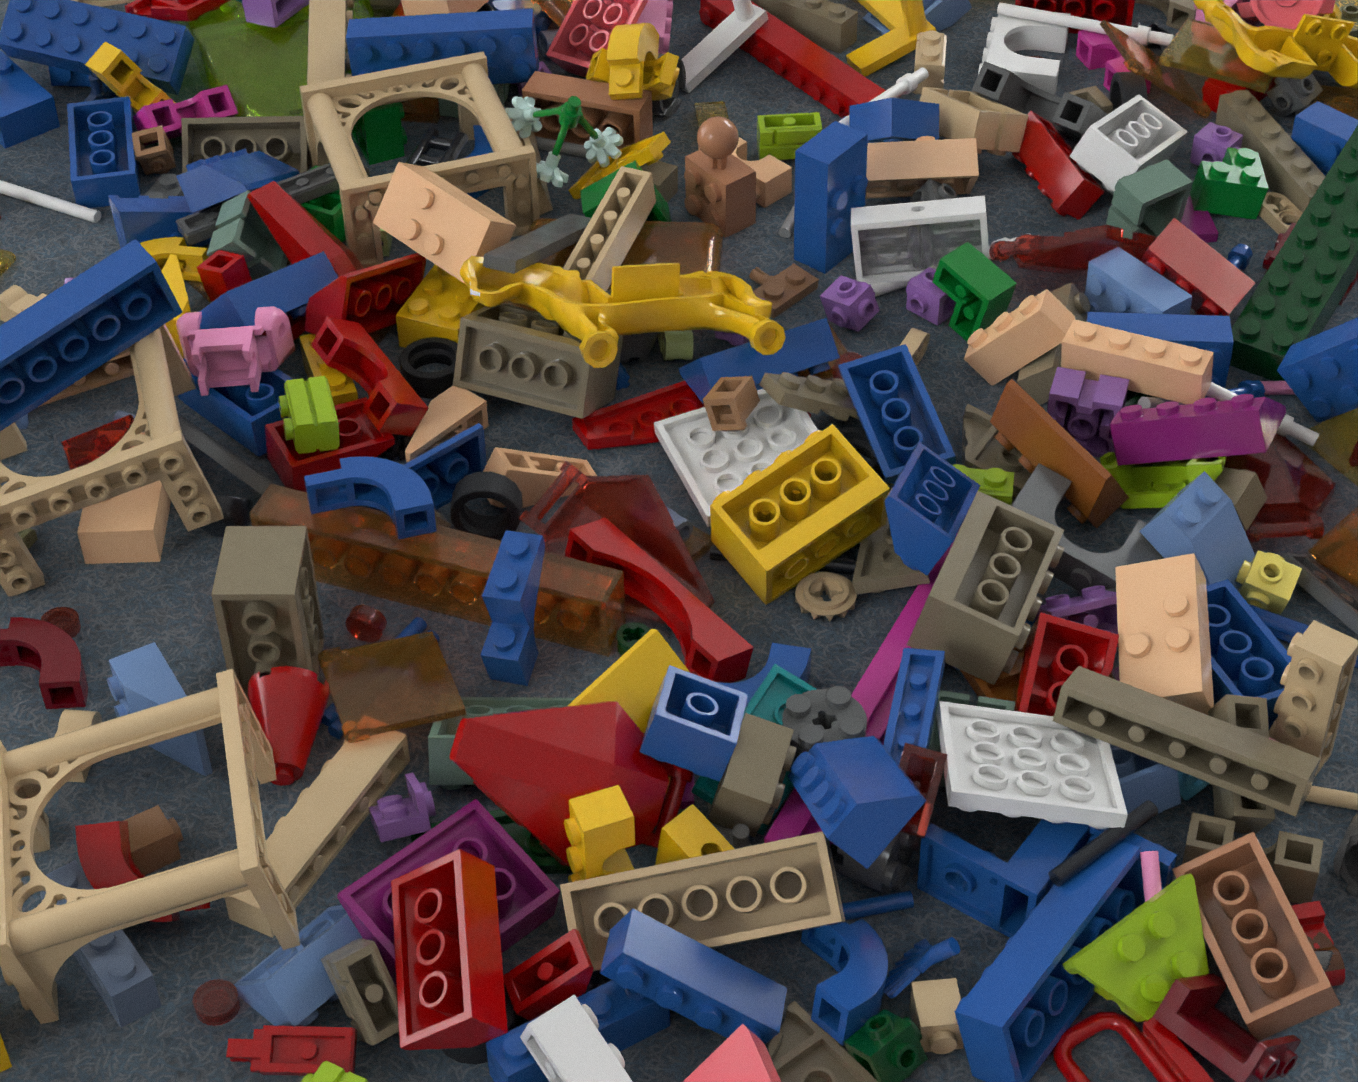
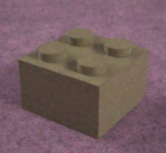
(754, 775)

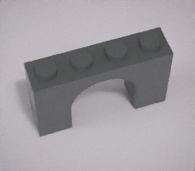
(1067, 114)
(1077, 566)

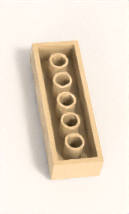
(715, 896)

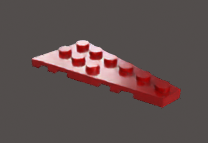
(633, 419)

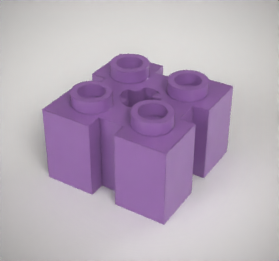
(1087, 407)

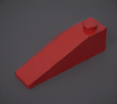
(298, 231)
(1053, 654)

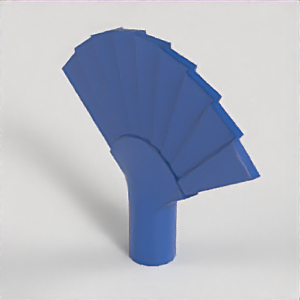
(916, 962)

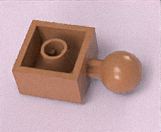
(718, 183)

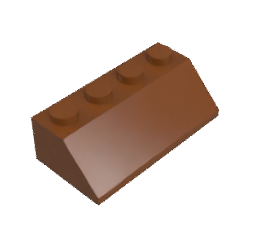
(1043, 440)

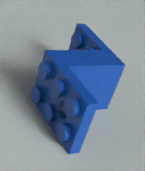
(1003, 891)

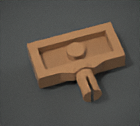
(784, 288)

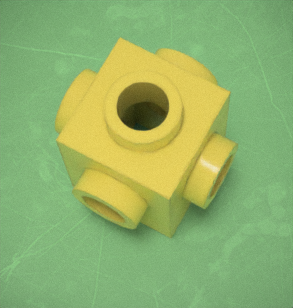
(1268, 581)

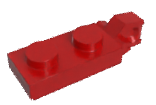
(295, 1049)

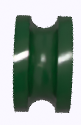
(632, 632)

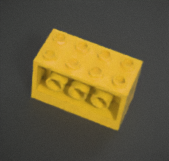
(798, 513)

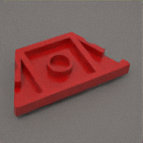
(173, 9)

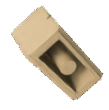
(931, 56)

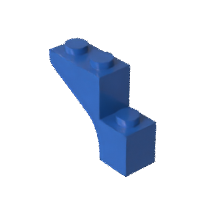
(511, 603)

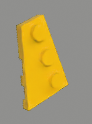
(644, 152)

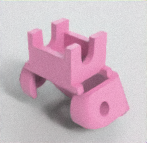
(233, 353)

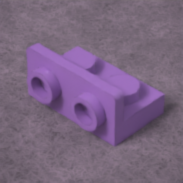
(403, 817)

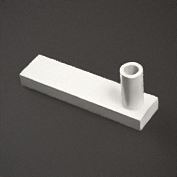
(722, 42)

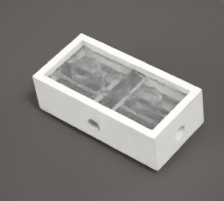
(908, 238)

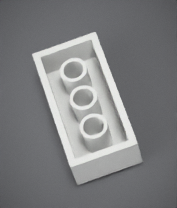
(1127, 141)

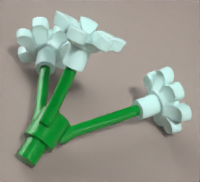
(600, 146)

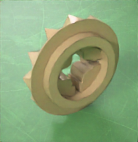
(837, 588)

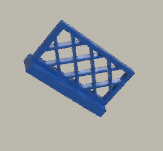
(914, 700)

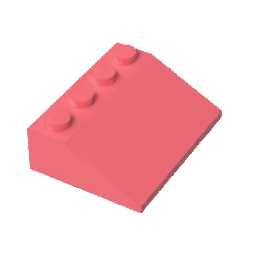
(588, 30)

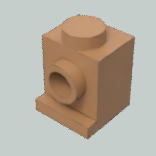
(154, 159)
(731, 403)

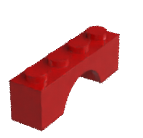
(391, 401)

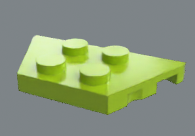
(1147, 951)

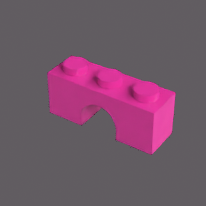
(1098, 51)
(206, 104)

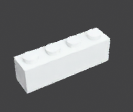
(571, 1047)

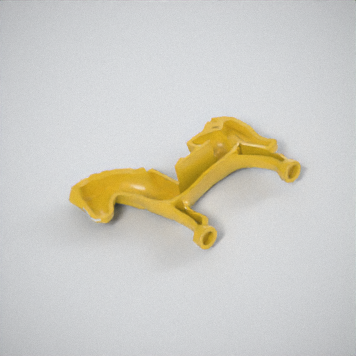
(1315, 44)
(640, 302)

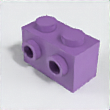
(1093, 608)

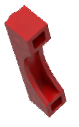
(707, 642)

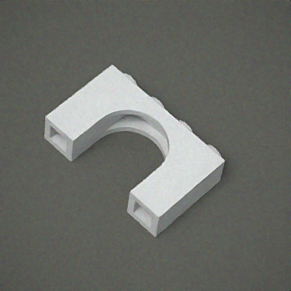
(1016, 34)

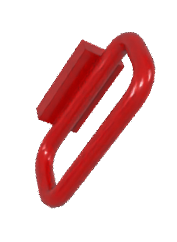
(1155, 1047)

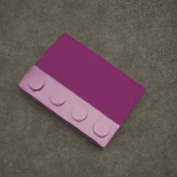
(1195, 429)
(523, 890)

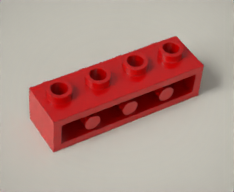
(1059, 175)

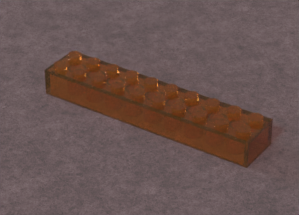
(447, 570)

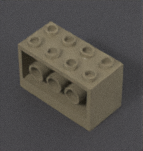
(530, 362)
(989, 588)
(267, 601)

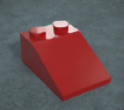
(356, 436)

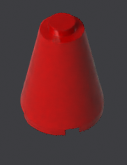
(290, 712)

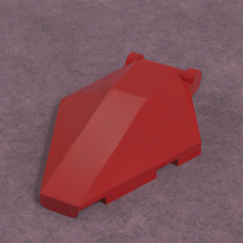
(550, 755)

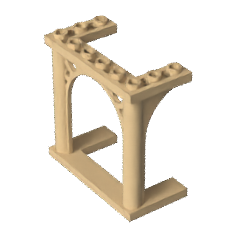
(456, 79)
(156, 456)
(42, 939)

